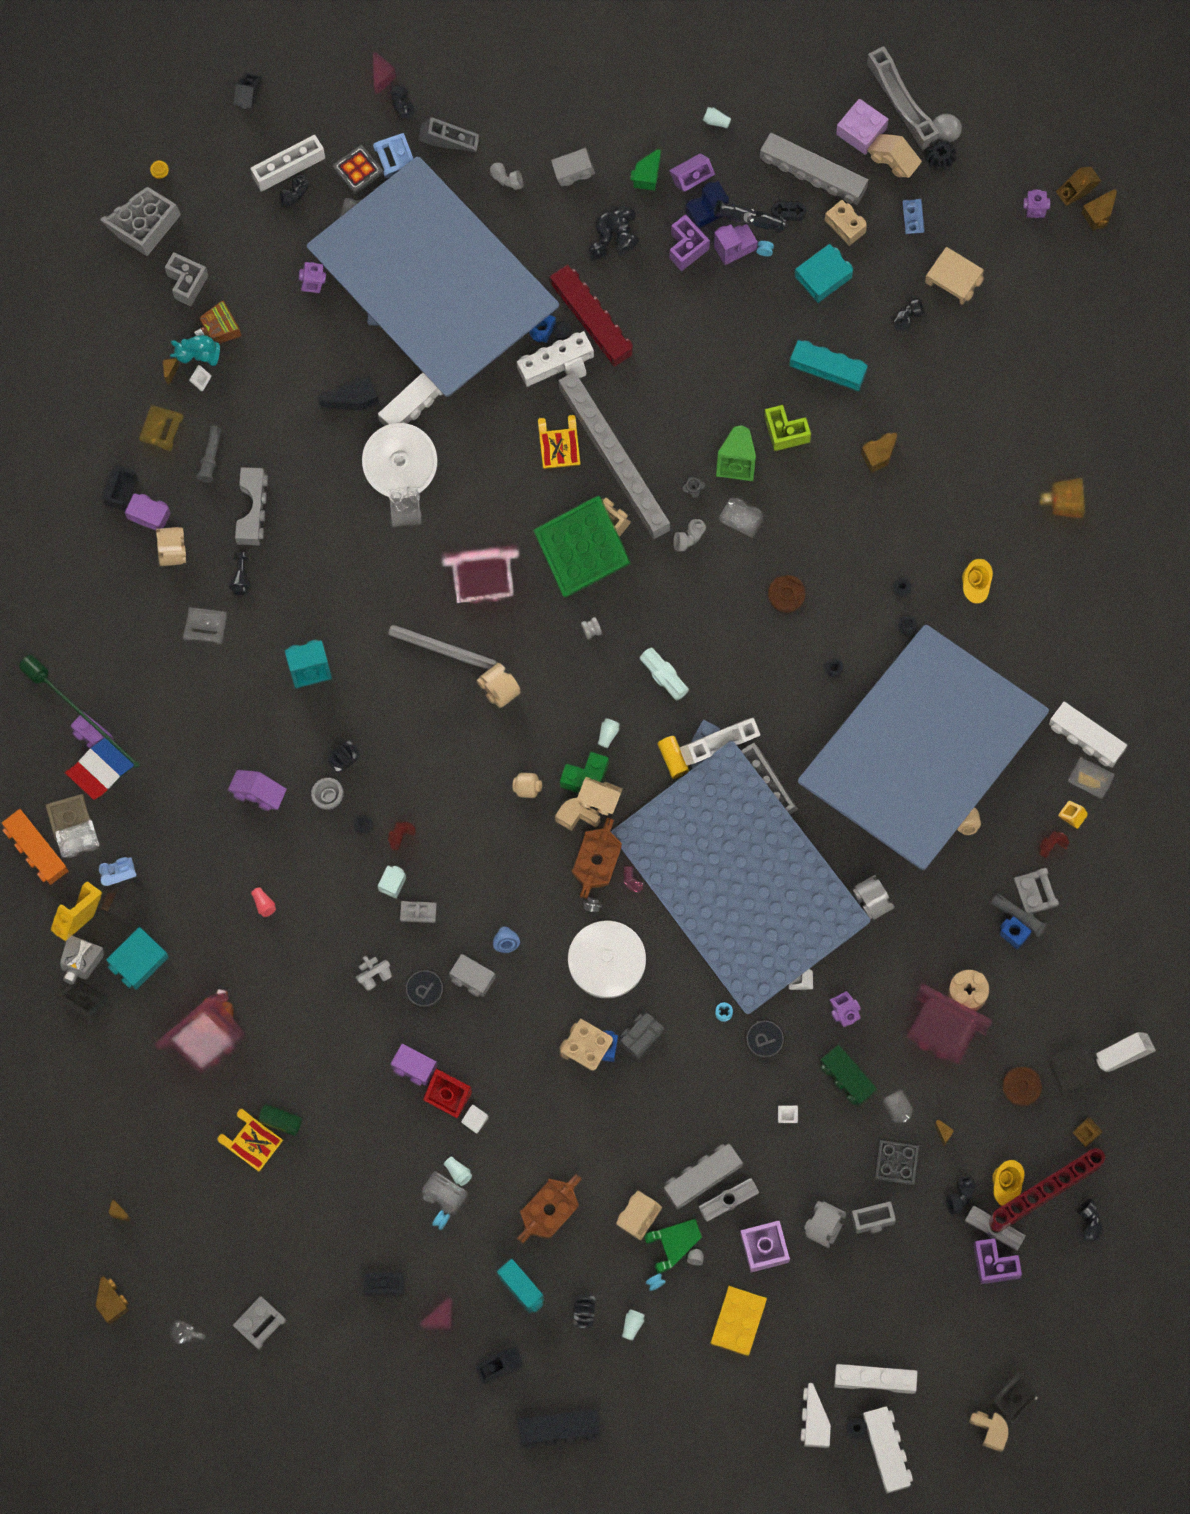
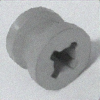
(591, 628)

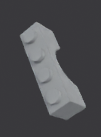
(249, 528)

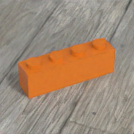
(34, 846)

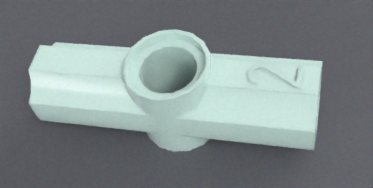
(664, 674)

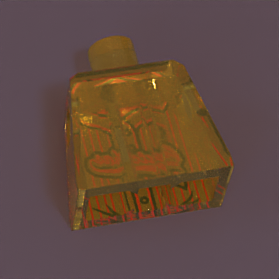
(1066, 498)

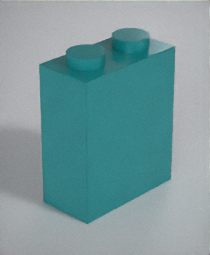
(824, 273)
(136, 959)
(521, 1286)

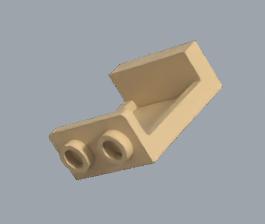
(955, 275)

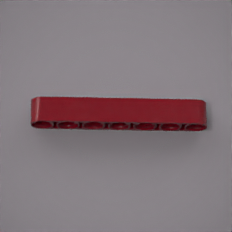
(1042, 1197)

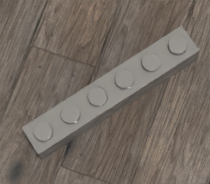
(814, 169)

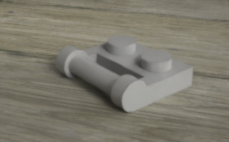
(1029, 892)
(254, 1319)

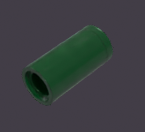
(280, 1120)

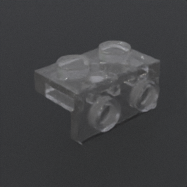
(404, 506)

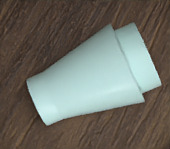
(716, 118)
(608, 731)
(459, 1172)
(632, 1324)

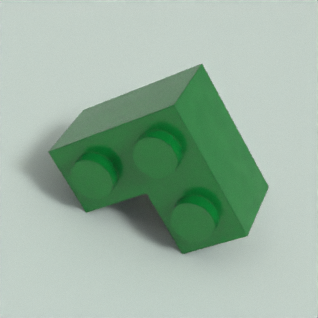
(595, 768)

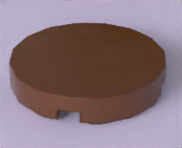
(786, 593)
(1022, 1086)

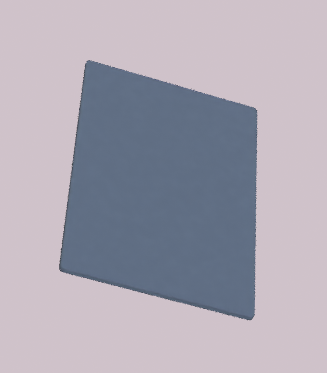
(432, 276)
(923, 747)
(740, 877)

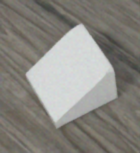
(575, 365)
(803, 982)
(475, 1119)

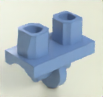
(913, 216)

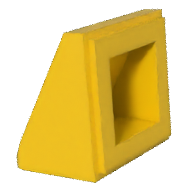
(1073, 814)

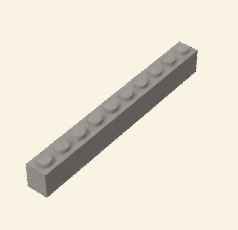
(614, 455)

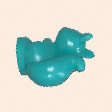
(200, 347)

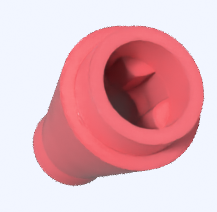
(263, 902)

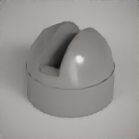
(695, 1257)

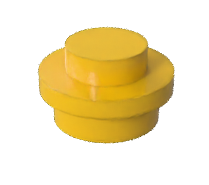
(159, 169)

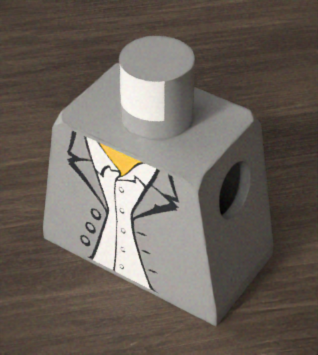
(79, 959)

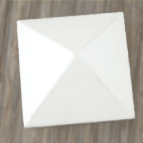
(200, 378)
(787, 1114)

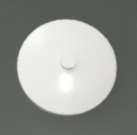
(399, 458)
(606, 959)

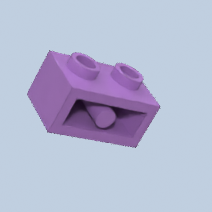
(692, 172)
(147, 512)
(84, 731)
(413, 1065)

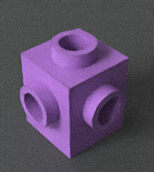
(1036, 203)
(312, 277)
(845, 1009)

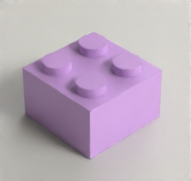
(861, 126)
(764, 1246)

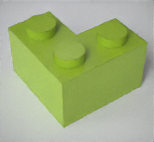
(785, 433)

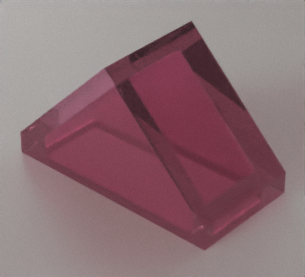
(383, 73)
(440, 1318)

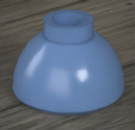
(506, 940)

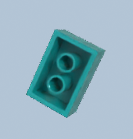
(308, 663)

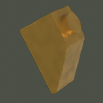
(1099, 210)

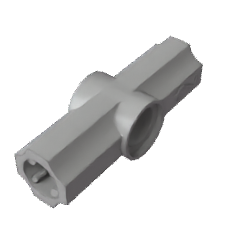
(740, 1194)
(981, 1221)

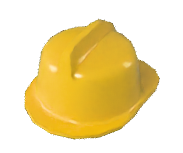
(977, 580)
(1008, 1181)

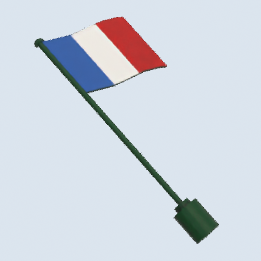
(104, 761)

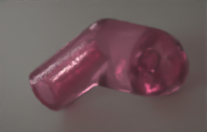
(630, 882)

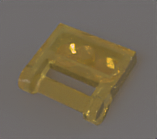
(155, 425)

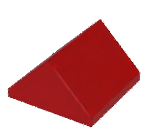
(447, 1093)

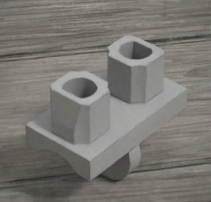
(418, 912)
(366, 977)

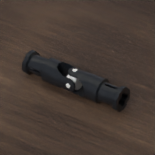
(758, 218)

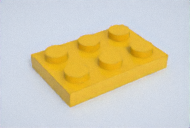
(738, 1321)

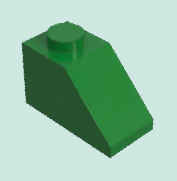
(646, 171)

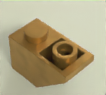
(1078, 185)
(878, 453)
(109, 1303)

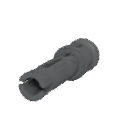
(208, 461)
(1027, 919)

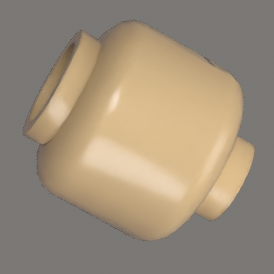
(527, 785)
(971, 823)

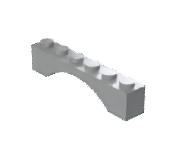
(914, 118)

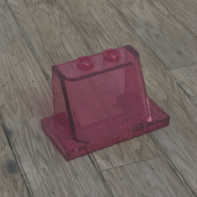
(482, 573)
(945, 1025)
(204, 1034)

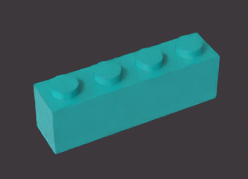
(828, 365)

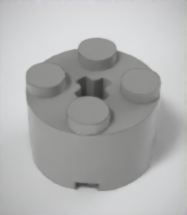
(873, 897)
(825, 1224)

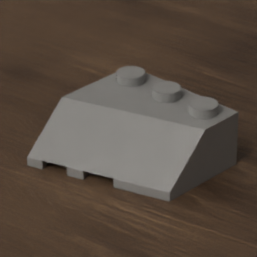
(143, 220)

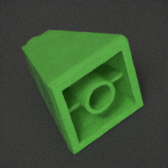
(737, 455)

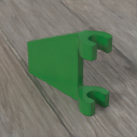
(676, 1242)

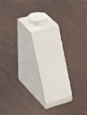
(1125, 1052)

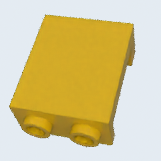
(70, 921)

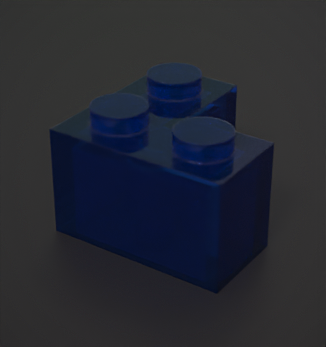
(702, 209)

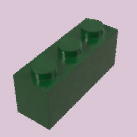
(847, 1076)

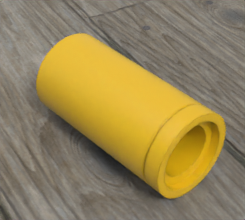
(673, 757)

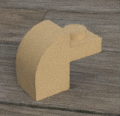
(571, 813)
(996, 1429)

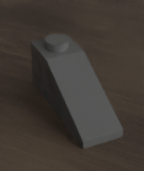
(447, 135)

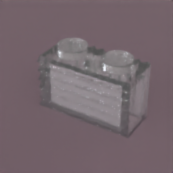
(742, 517)
(1091, 778)
(77, 839)
(444, 1193)

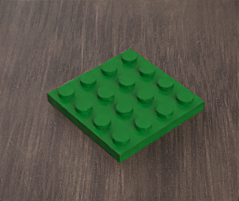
(582, 546)

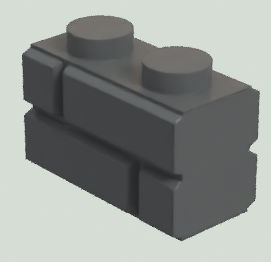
(641, 1035)

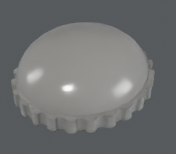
(948, 127)
(327, 793)

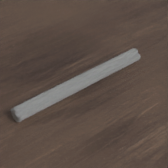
(441, 647)

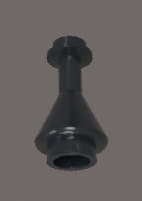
(240, 583)

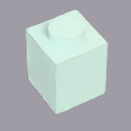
(392, 881)

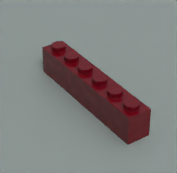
(591, 315)

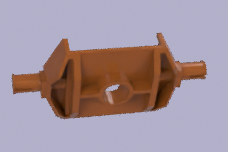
(601, 844)
(553, 1193)

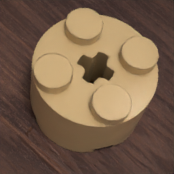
(171, 546)
(499, 685)
(969, 980)

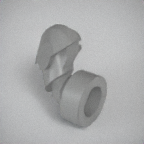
(514, 180)
(695, 530)

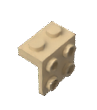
(586, 1045)

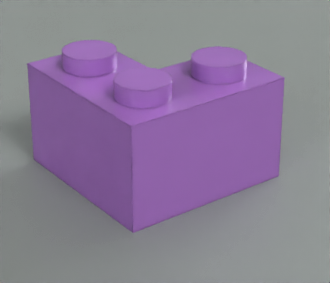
(734, 242)
(690, 244)
(257, 788)
(993, 1268)

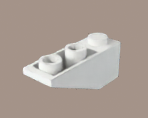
(817, 1424)

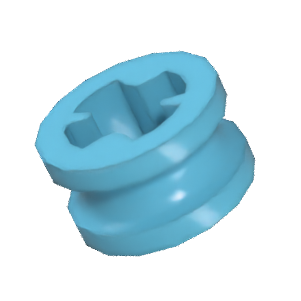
(765, 248)
(730, 1011)
(441, 1220)
(655, 1282)

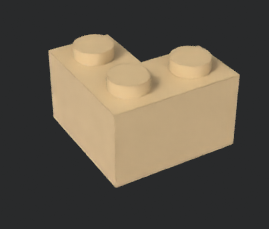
(896, 153)
(599, 795)

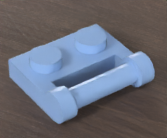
(399, 150)
(122, 868)

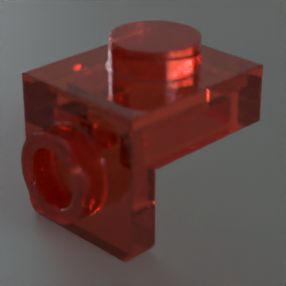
(395, 837)
(1048, 844)

